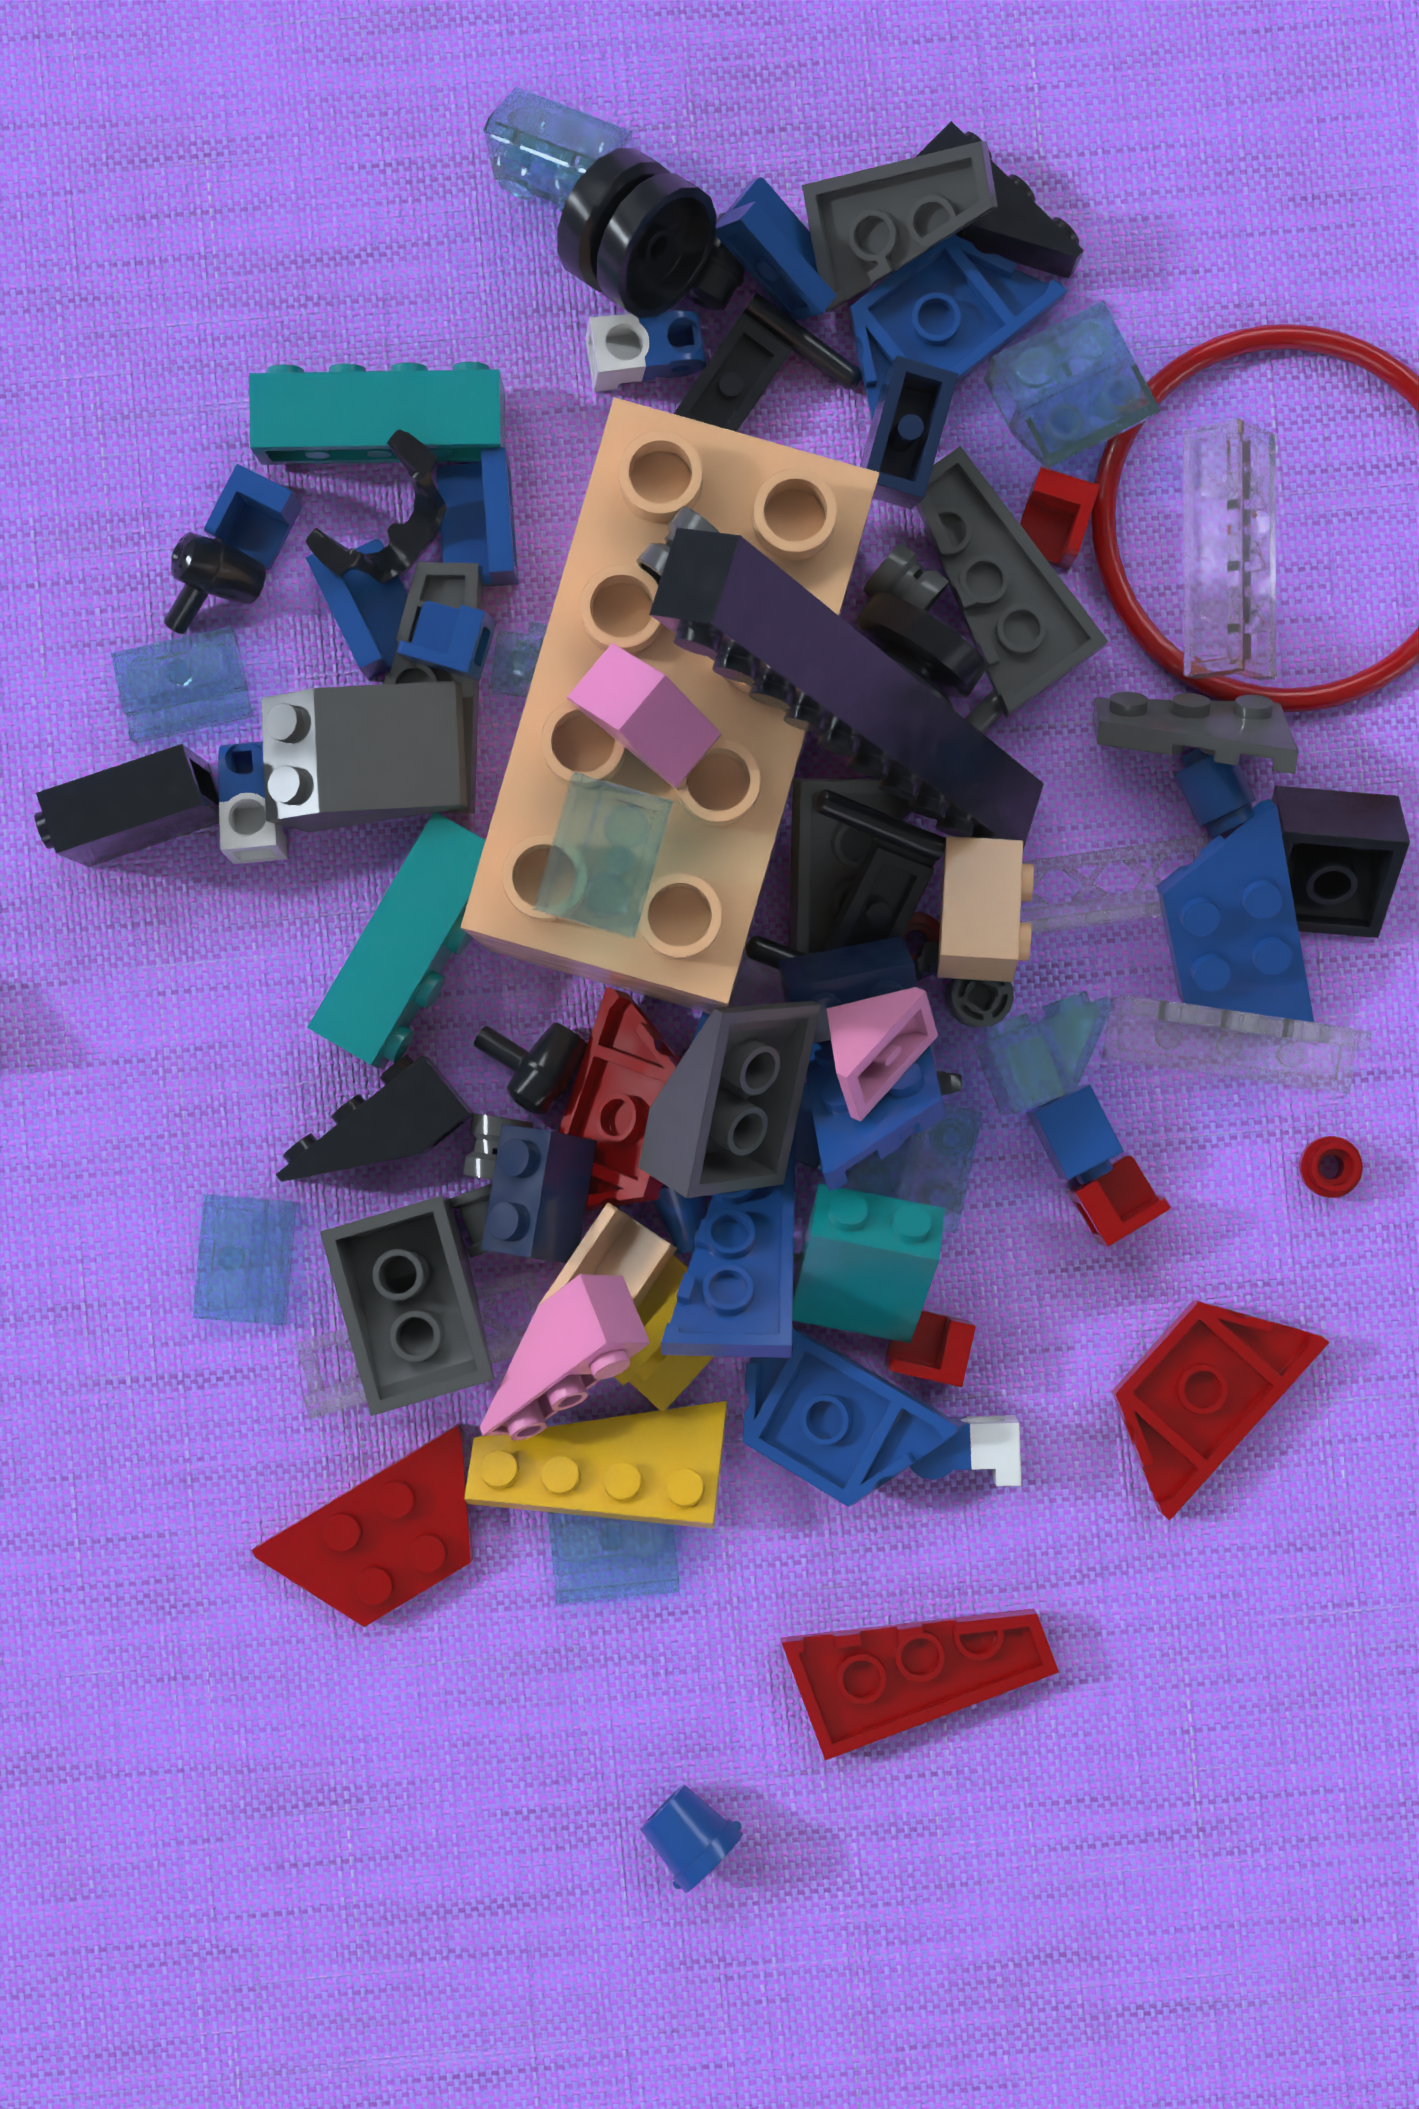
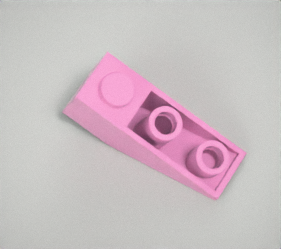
(569, 1346)

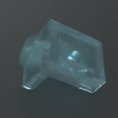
(516, 660)

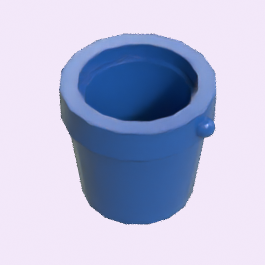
(690, 1837)

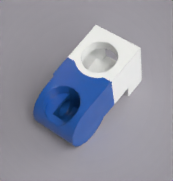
(643, 348)
(242, 813)
(981, 1444)

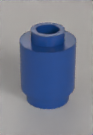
(1215, 792)

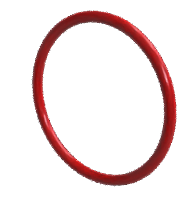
(1108, 476)

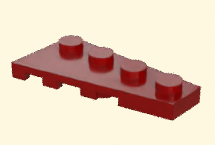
(905, 1674)

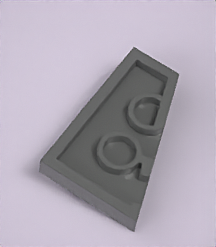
(894, 213)
(1217, 728)

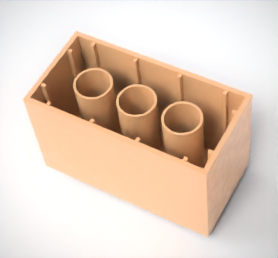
(729, 809)

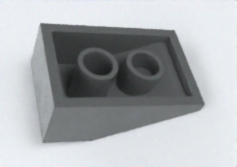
(363, 754)
(732, 1101)
(409, 1304)

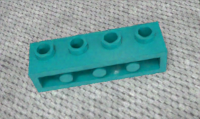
(354, 412)
(403, 947)

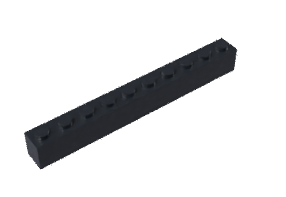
(836, 683)

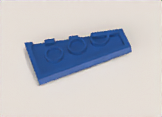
(739, 1277)

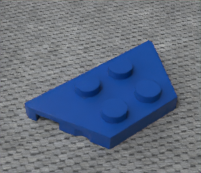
(946, 312)
(1237, 925)
(905, 1109)
(837, 1420)

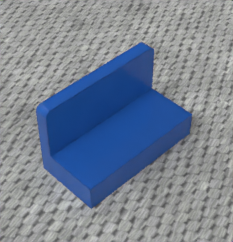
(775, 250)
(480, 516)
(364, 611)

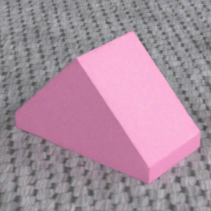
(645, 714)
(878, 1043)

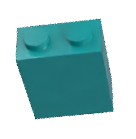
(867, 1263)

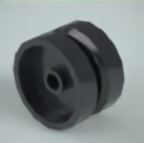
(636, 232)
(922, 646)

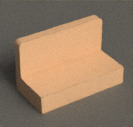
(618, 1248)

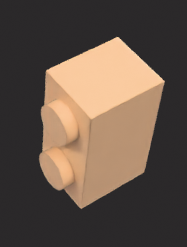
(982, 909)

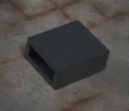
(129, 806)

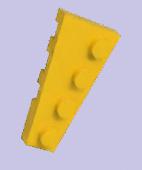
(617, 1467)

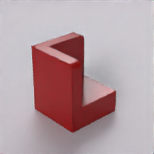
(1058, 515)
(1117, 1202)
(936, 1351)

